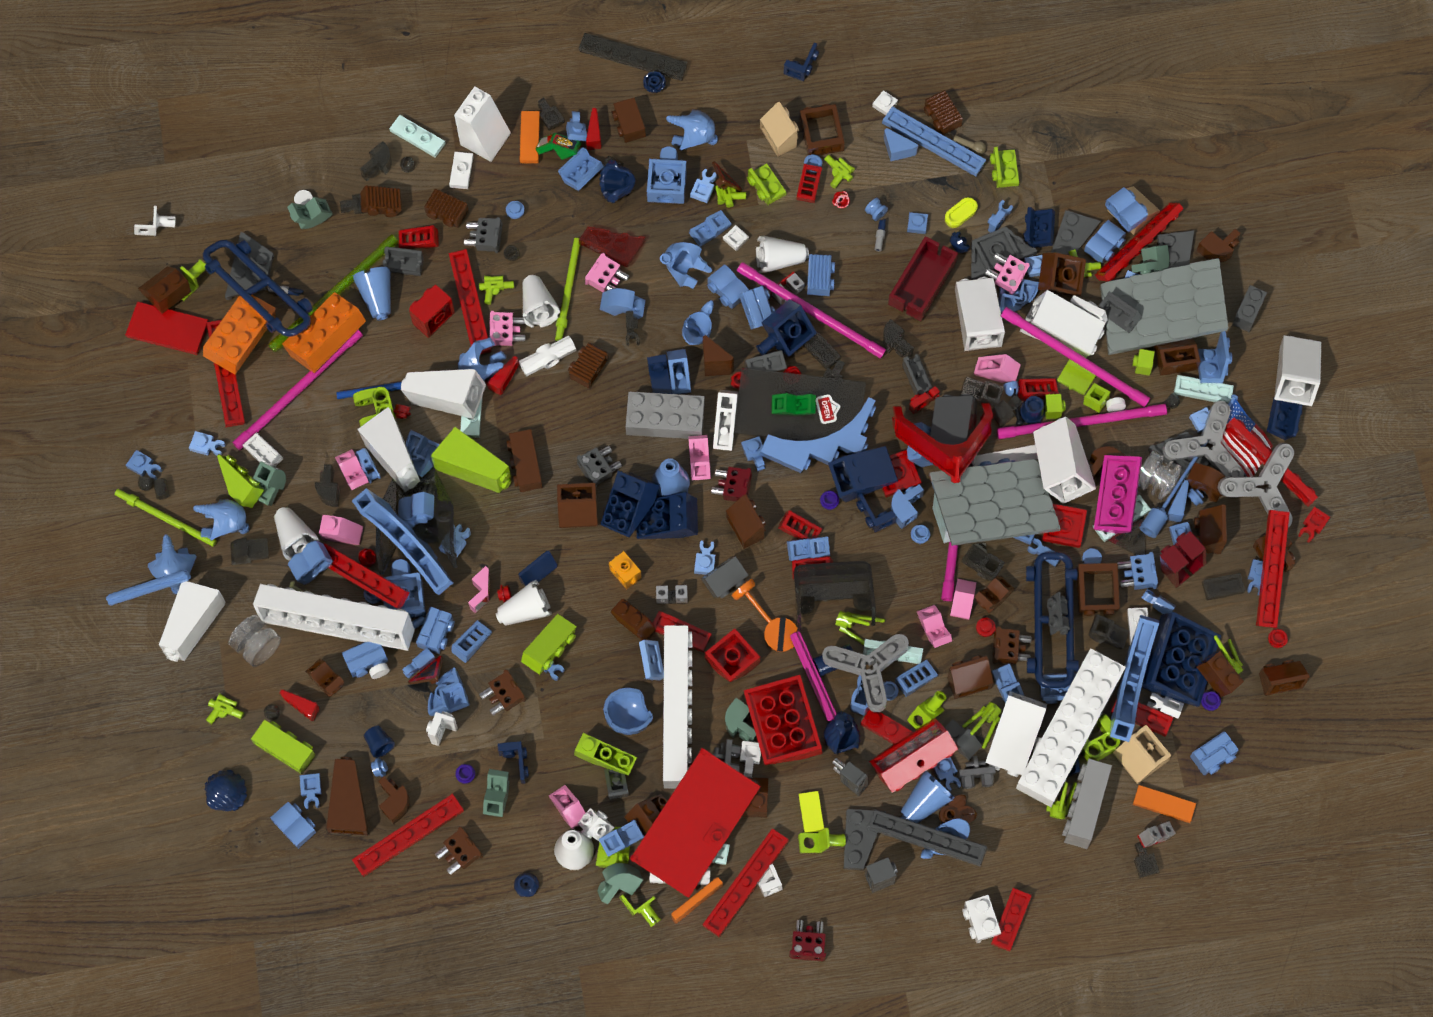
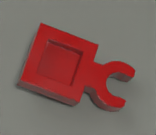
(920, 401)
(1315, 523)

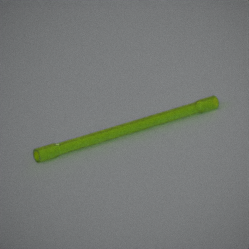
(390, 241)

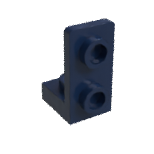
(798, 71)
(659, 374)
(883, 519)
(509, 750)

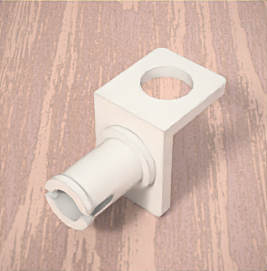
(158, 221)

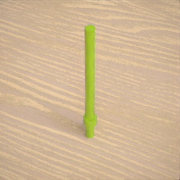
(562, 321)
(133, 501)

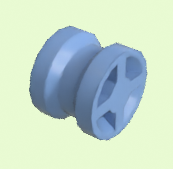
(876, 209)

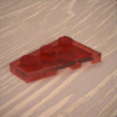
(615, 246)

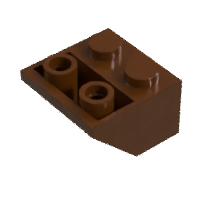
(1177, 357)
(577, 505)
(746, 522)
(970, 677)
(646, 812)

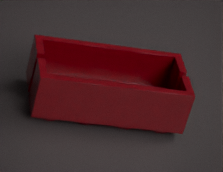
(922, 278)
(1186, 552)

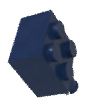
(786, 329)

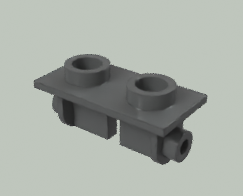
(1056, 607)

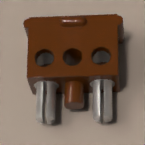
(1002, 650)
(507, 685)
(467, 847)

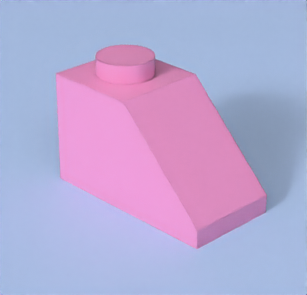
(997, 368)
(340, 530)
(568, 806)

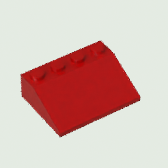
(783, 721)

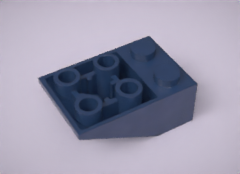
(862, 473)
(628, 502)
(670, 518)

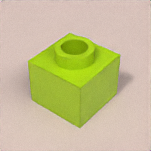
(1143, 362)
(1096, 397)
(1054, 406)

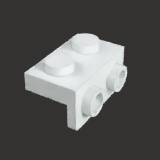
(438, 725)
(981, 918)

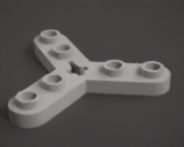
(1212, 432)
(1271, 474)
(856, 664)

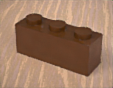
(524, 461)

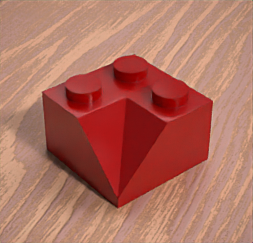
(431, 310)
(732, 656)

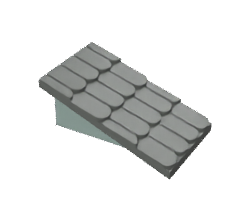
(1172, 305)
(993, 503)

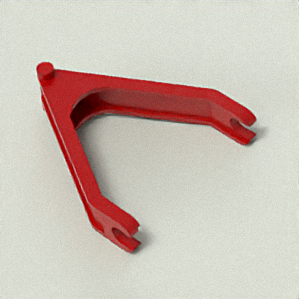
(947, 457)

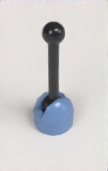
(1012, 389)

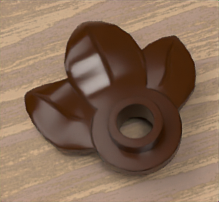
(958, 810)

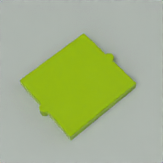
(1076, 377)

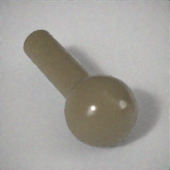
(977, 147)

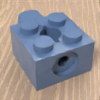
(666, 178)
(410, 582)

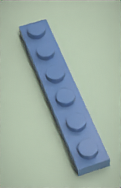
(934, 141)

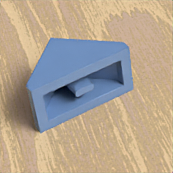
(899, 146)

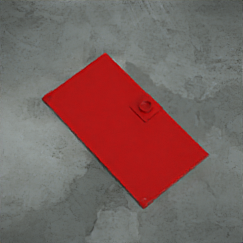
(695, 822)

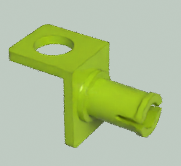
(192, 275)
(928, 709)
(822, 841)
(645, 909)

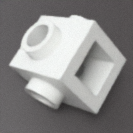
(592, 822)

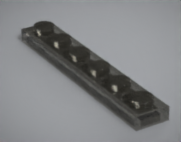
(632, 56)

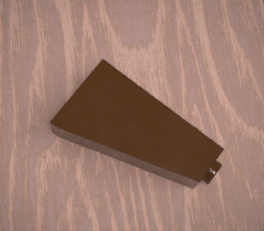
(346, 803)

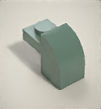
(311, 213)
(1154, 260)
(271, 480)
(735, 721)
(496, 793)
(618, 877)

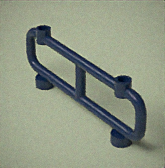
(241, 250)
(1035, 665)

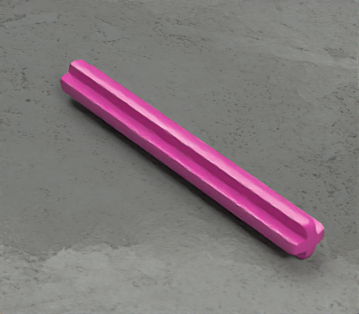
(813, 675)

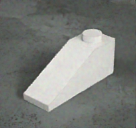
(725, 419)

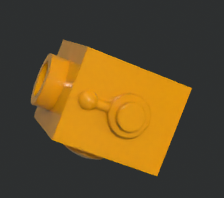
(625, 570)

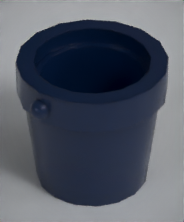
(1032, 410)
(378, 741)

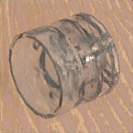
(1158, 475)
(254, 640)

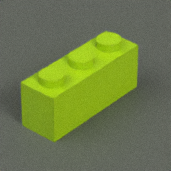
(549, 644)
(283, 746)

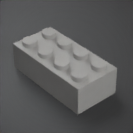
(664, 415)
(1086, 807)

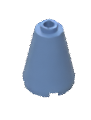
(375, 291)
(671, 478)
(925, 799)

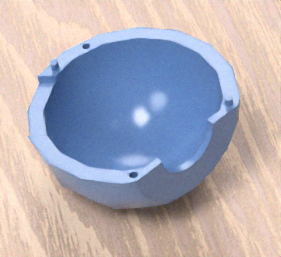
(627, 711)

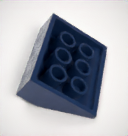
(1174, 658)

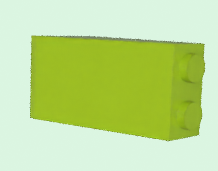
(471, 462)

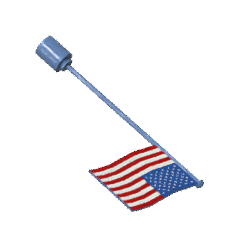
(1249, 463)

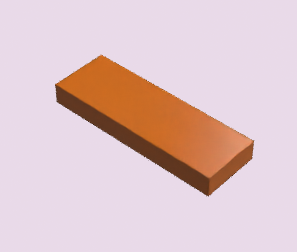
(529, 136)
(1164, 804)
(696, 900)

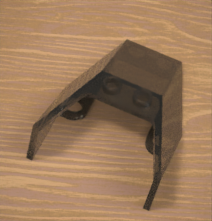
(438, 529)

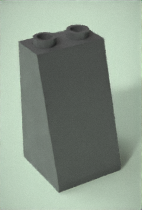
(954, 419)

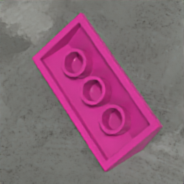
(1117, 494)

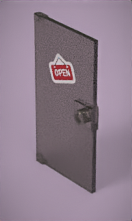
(836, 404)

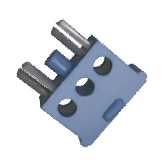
(1148, 570)

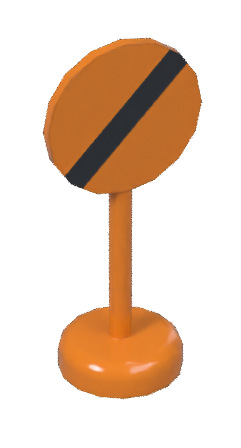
(777, 630)

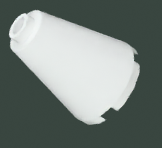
(779, 253)
(538, 303)
(292, 532)
(524, 606)
(574, 850)

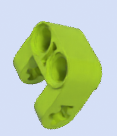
(370, 396)
(1099, 743)

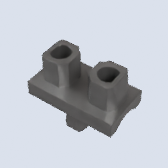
(727, 751)
(967, 775)

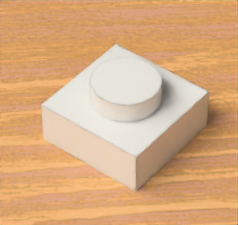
(884, 102)

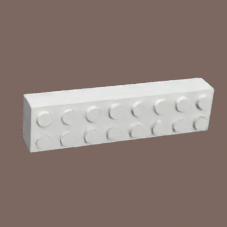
(334, 616)
(676, 701)
(1070, 727)

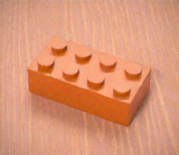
(329, 329)
(237, 335)

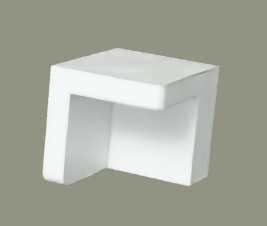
(770, 882)

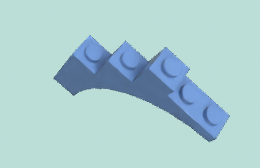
(796, 453)
(402, 535)
(1131, 682)

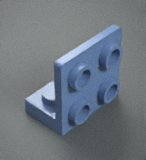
(1215, 361)

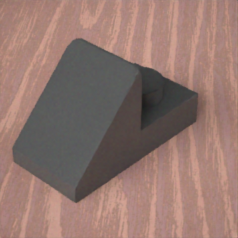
(966, 743)
(616, 784)

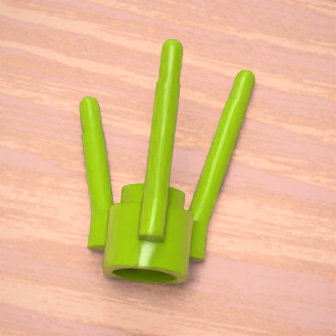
(847, 619)
(1236, 664)
(989, 714)
(1060, 808)

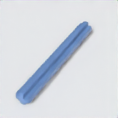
(148, 587)

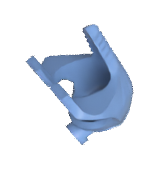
(697, 129)
(680, 258)
(470, 359)
(227, 517)
(171, 562)

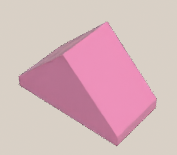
(963, 599)

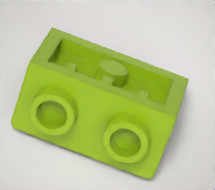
(1005, 168)
(766, 183)

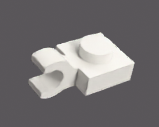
(1168, 705)
(750, 755)

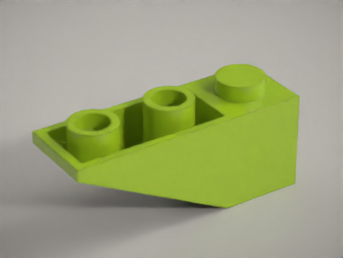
(239, 484)
(604, 755)

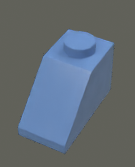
(678, 371)

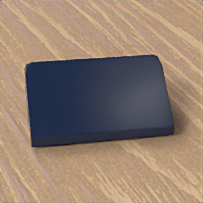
(538, 569)

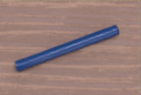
(349, 393)

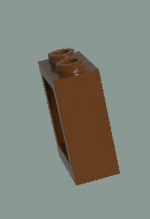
(823, 146)
(1097, 568)

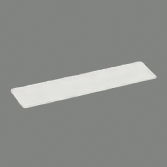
(1016, 454)

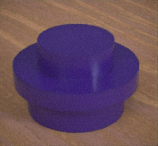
(829, 500)
(1210, 701)
(465, 773)

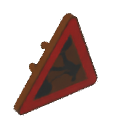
(724, 179)
(429, 673)

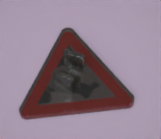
(1132, 541)

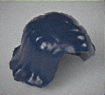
(616, 181)
(842, 733)
(225, 791)

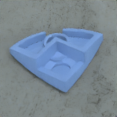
(1024, 294)
(420, 450)
(448, 695)

